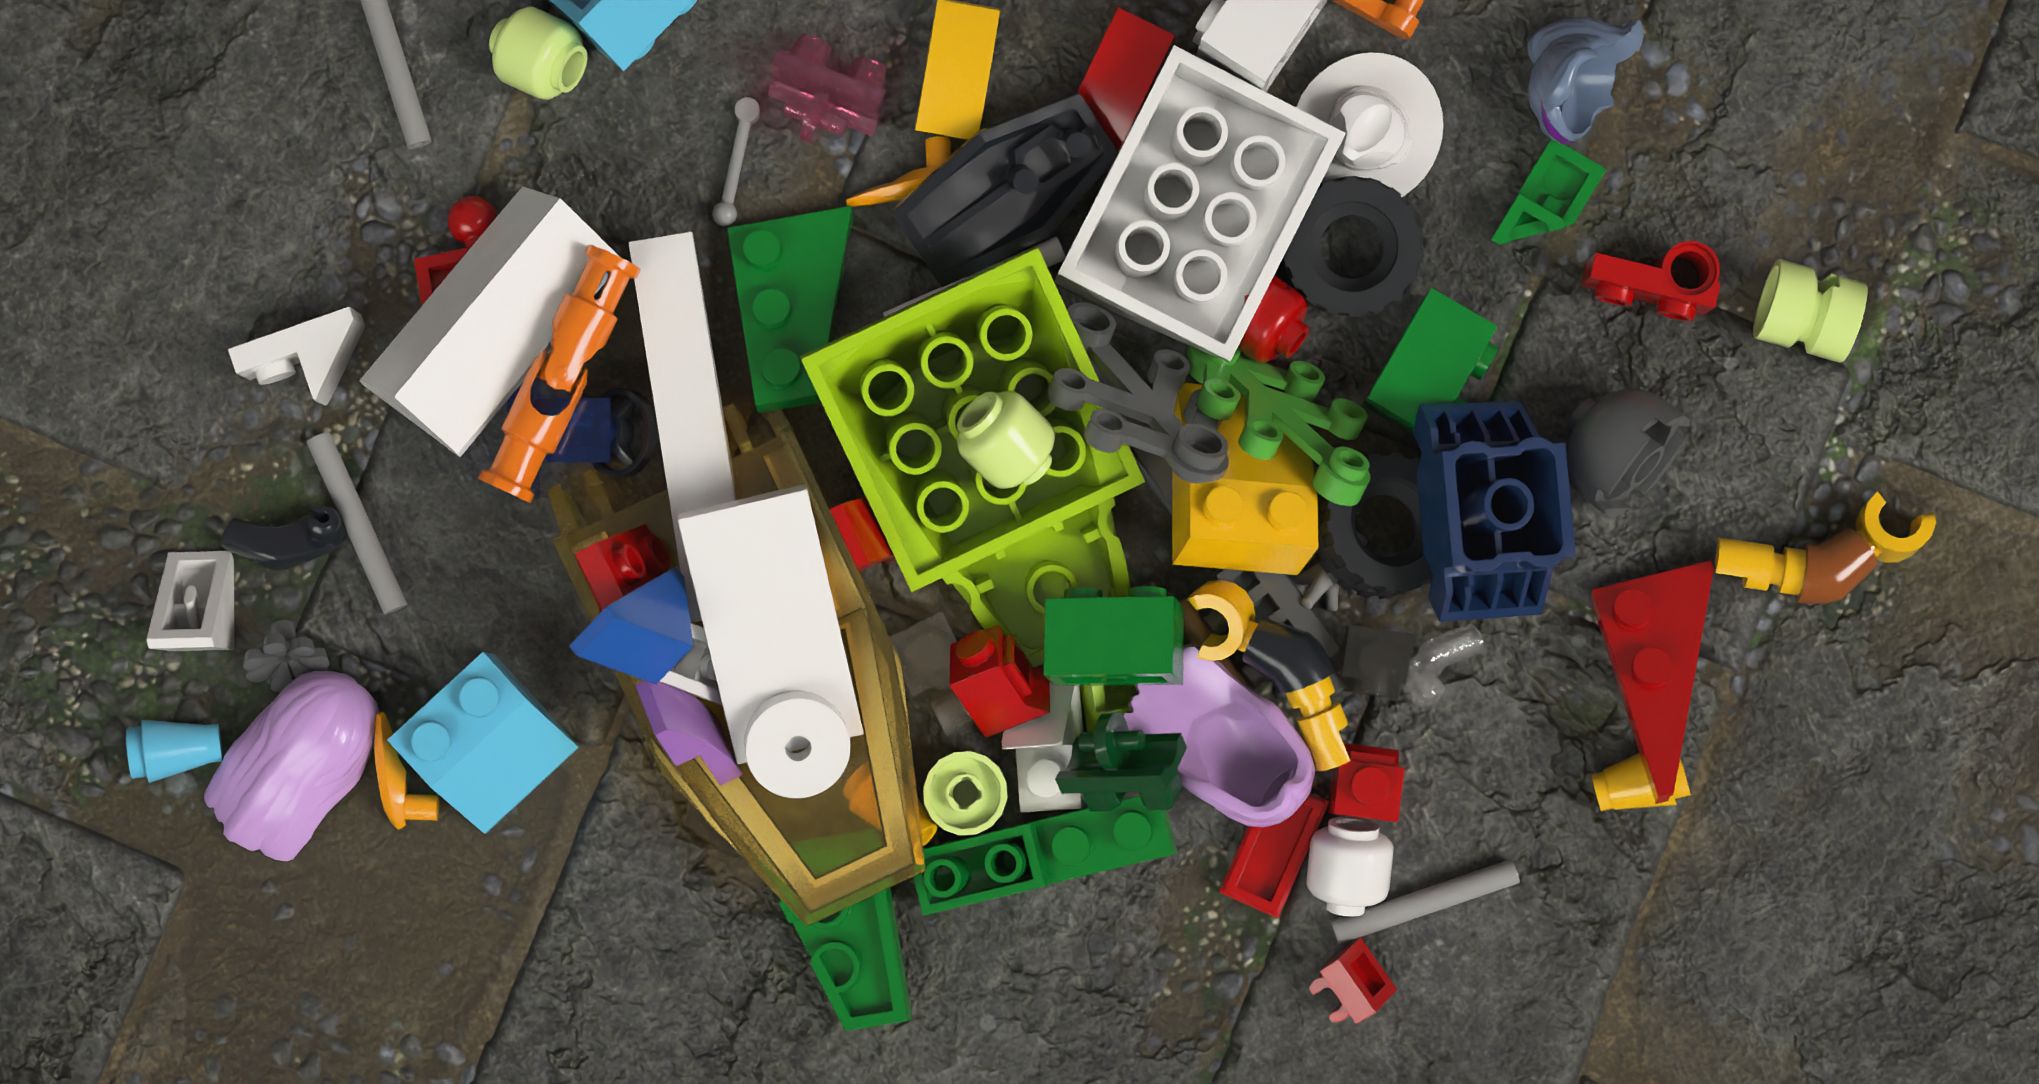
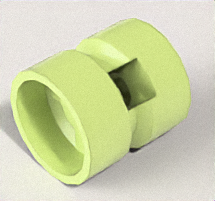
(1810, 310)
(965, 793)

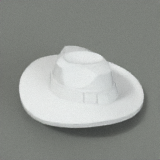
(1387, 117)

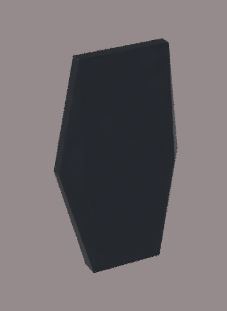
(1005, 188)

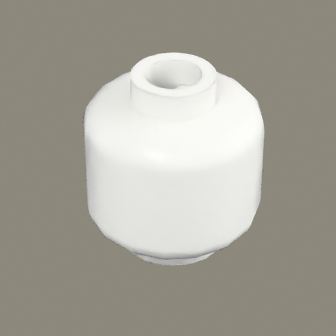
(1350, 865)

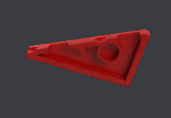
(1654, 646)

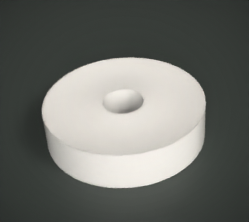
(802, 772)

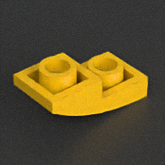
(957, 69)

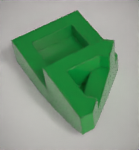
(1550, 194)

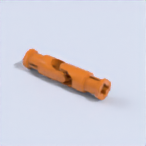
(579, 331)

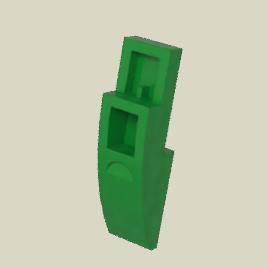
(1041, 854)

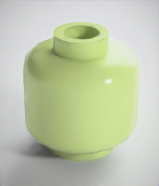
(538, 53)
(1005, 439)

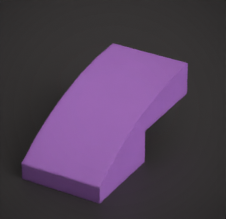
(688, 729)

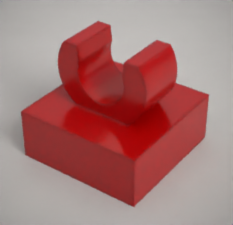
(1356, 981)

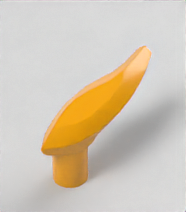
(937, 151)
(392, 782)

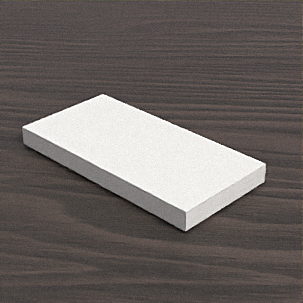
(767, 607)

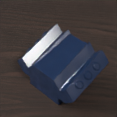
(1490, 509)

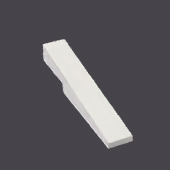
(683, 382)

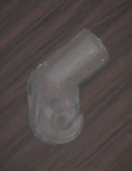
(1434, 657)

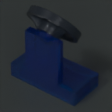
(597, 431)

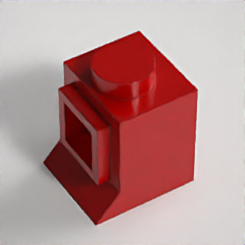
(997, 681)
(1367, 784)

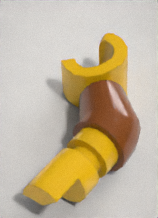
(1828, 569)

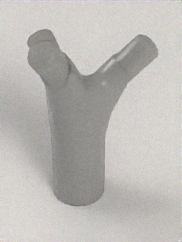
(1320, 584)

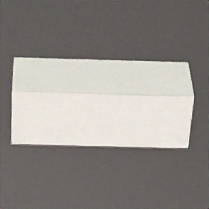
(485, 321)

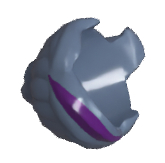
(1576, 72)

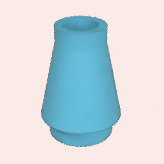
(170, 748)

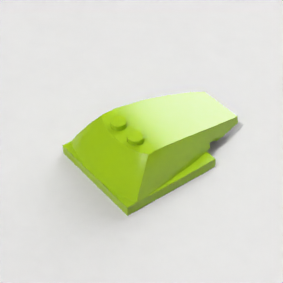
(897, 409)

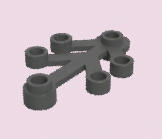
(1192, 450)

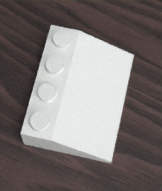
(1199, 206)

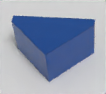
(641, 631)

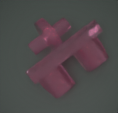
(824, 96)

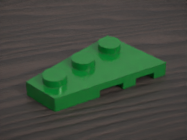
(788, 298)
(859, 961)

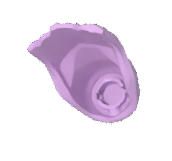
(1238, 743)
(294, 763)

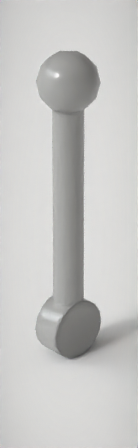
(747, 113)

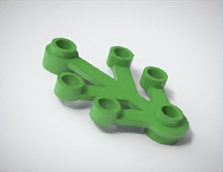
(1270, 413)

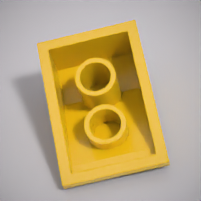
(1255, 515)

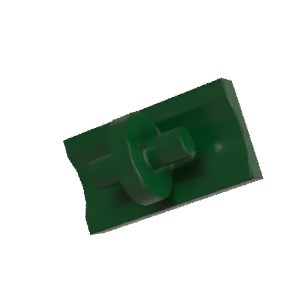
(1122, 761)

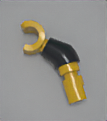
(1286, 657)

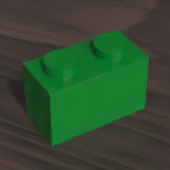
(1432, 360)
(1114, 638)

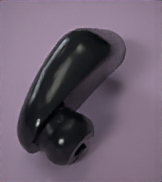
(286, 544)

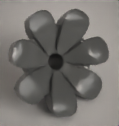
(283, 657)

